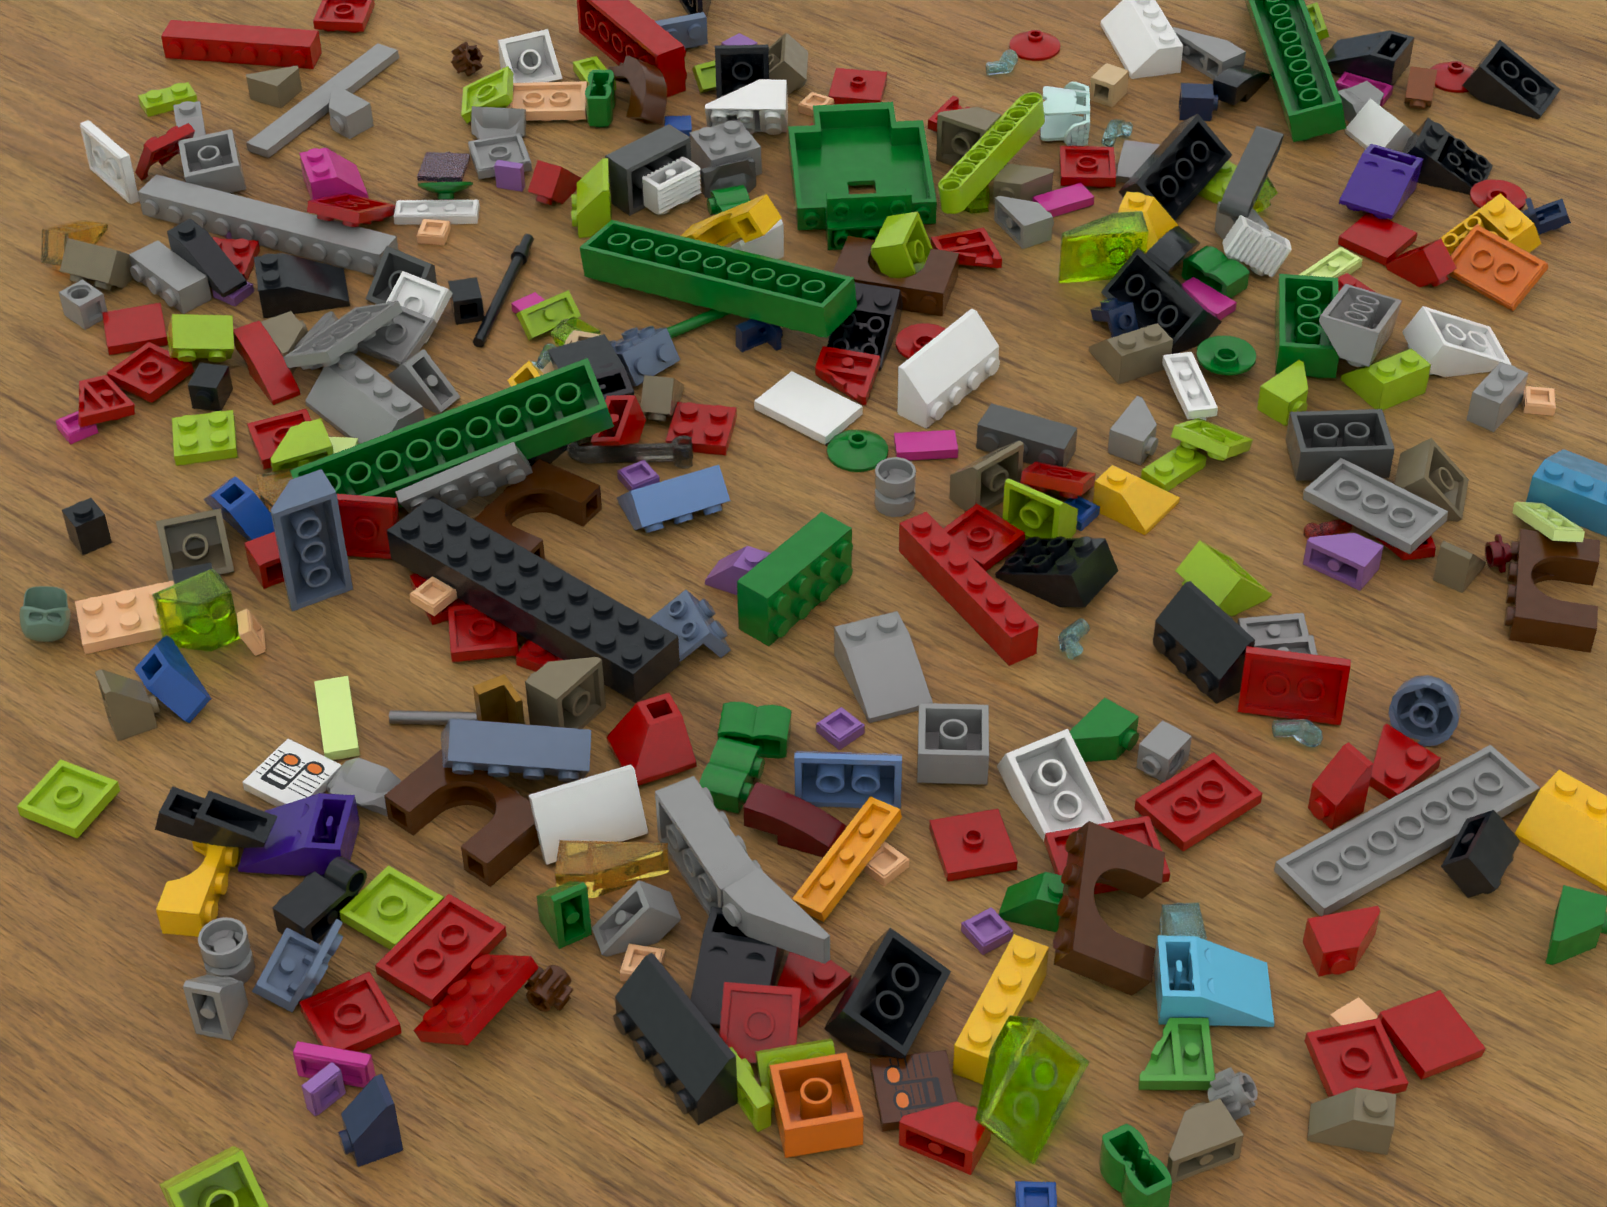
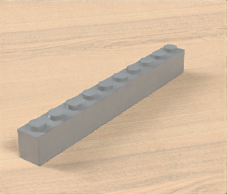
(268, 223)

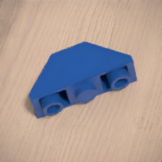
(241, 509)
(172, 680)

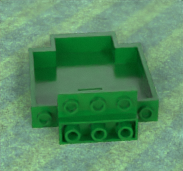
(857, 148)

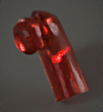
(1327, 528)

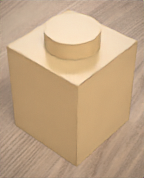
(1109, 85)

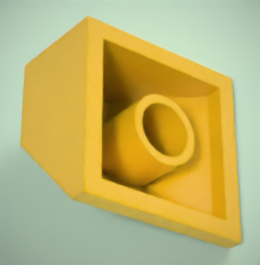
(1155, 216)
(1132, 500)

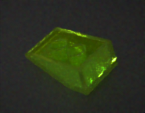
(1101, 247)
(1027, 1085)

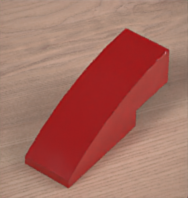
(265, 362)

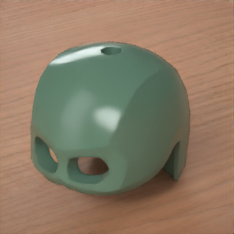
(45, 614)

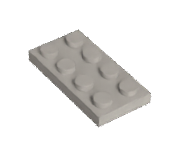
(343, 335)
(470, 479)
(1375, 505)

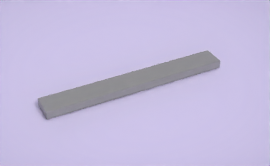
(317, 103)

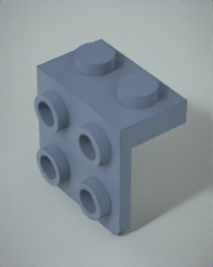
(687, 29)
(645, 352)
(693, 625)
(296, 967)

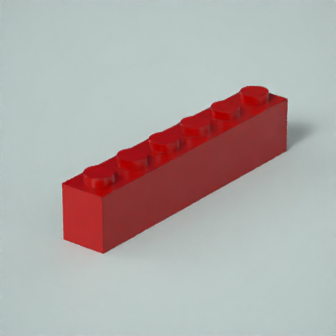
(241, 44)
(968, 588)

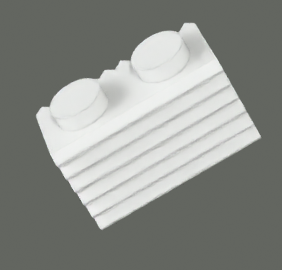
(671, 185)
(1256, 246)

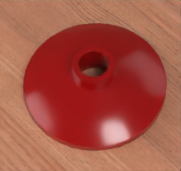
(1035, 45)
(1452, 76)
(1486, 190)
(916, 337)

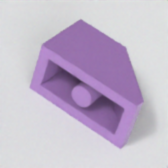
(1344, 558)
(733, 567)

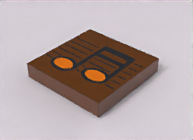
(911, 1085)

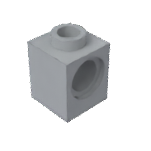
(83, 304)
(1163, 751)

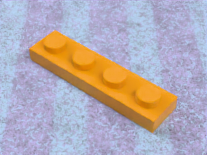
(847, 858)

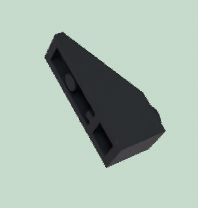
(203, 253)

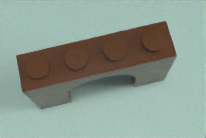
(921, 293)
(544, 490)
(1538, 617)
(435, 789)
(1083, 938)

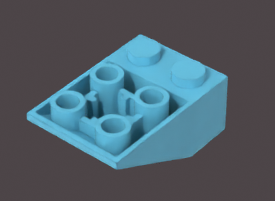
(1210, 982)

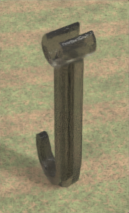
(678, 451)

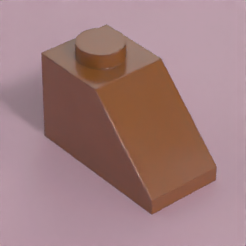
(1420, 87)

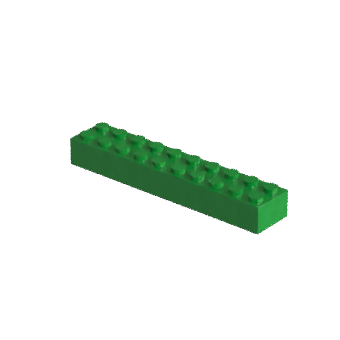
(1297, 67)
(719, 278)
(532, 414)

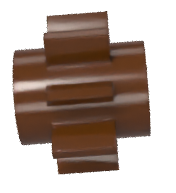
(467, 59)
(549, 988)

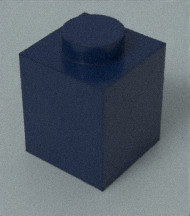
(1197, 100)

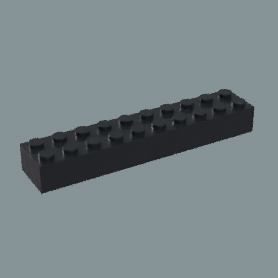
(534, 597)

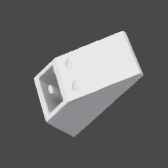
(758, 106)

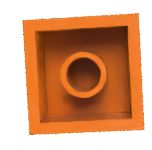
(816, 1105)

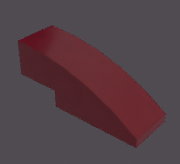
(792, 819)

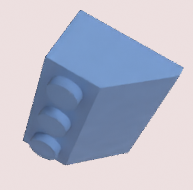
(675, 499)
(847, 778)

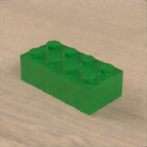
(1297, 324)
(794, 578)

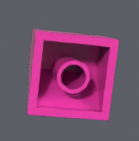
(330, 174)

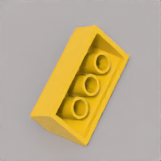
(1569, 827)

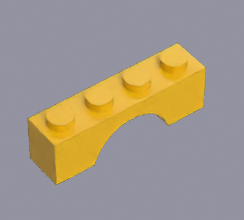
(743, 221)
(193, 899)
(1010, 986)

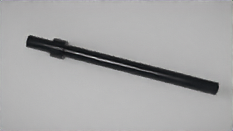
(519, 257)

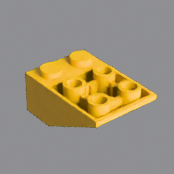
(1501, 219)

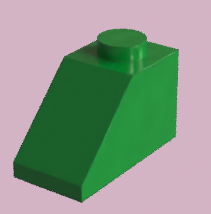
(1105, 732)
(1034, 902)
(565, 913)
(1576, 924)

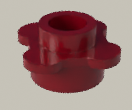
(1498, 553)

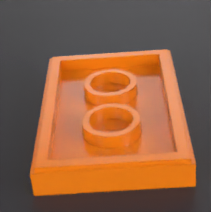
(1496, 267)

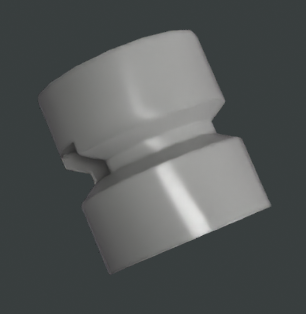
(895, 487)
(226, 949)

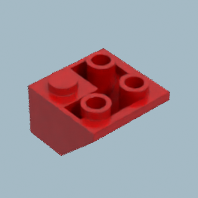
(653, 740)

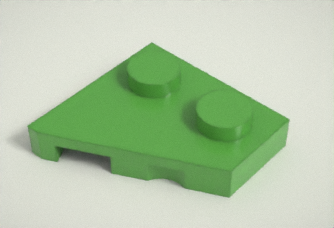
(1181, 1057)

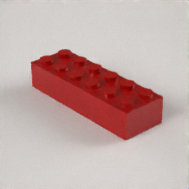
(625, 30)

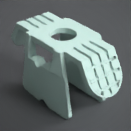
(1059, 113)

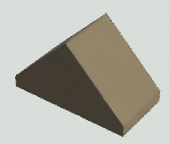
(274, 86)
(1456, 567)

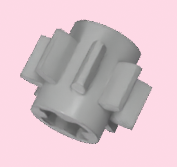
(1235, 1091)

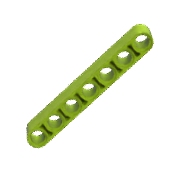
(991, 153)

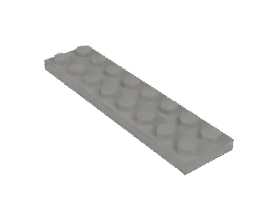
(1403, 831)

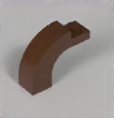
(647, 90)

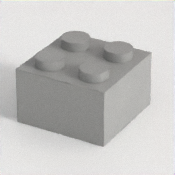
(723, 145)
(213, 161)
(953, 743)

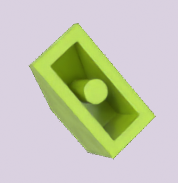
(1284, 393)
(302, 445)

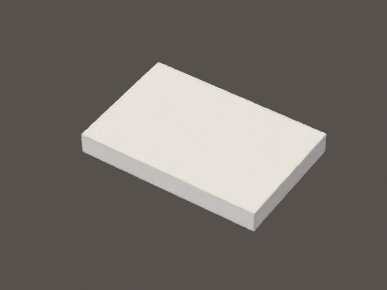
(109, 162)
(808, 407)
(589, 810)

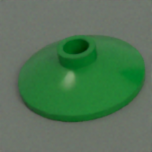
(445, 190)
(1226, 355)
(857, 450)

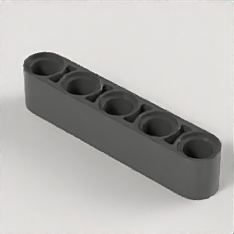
(1251, 173)

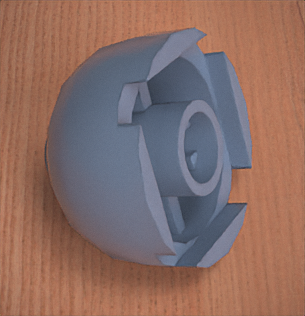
(1425, 710)

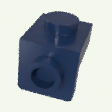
(1547, 216)
(1118, 314)
(755, 332)

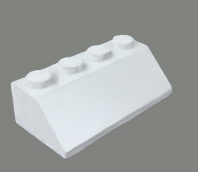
(1143, 39)
(946, 370)

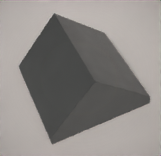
(390, 269)

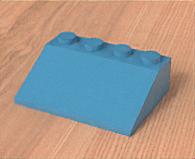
(1573, 488)

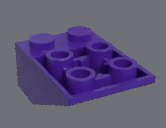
(1381, 181)
(306, 836)

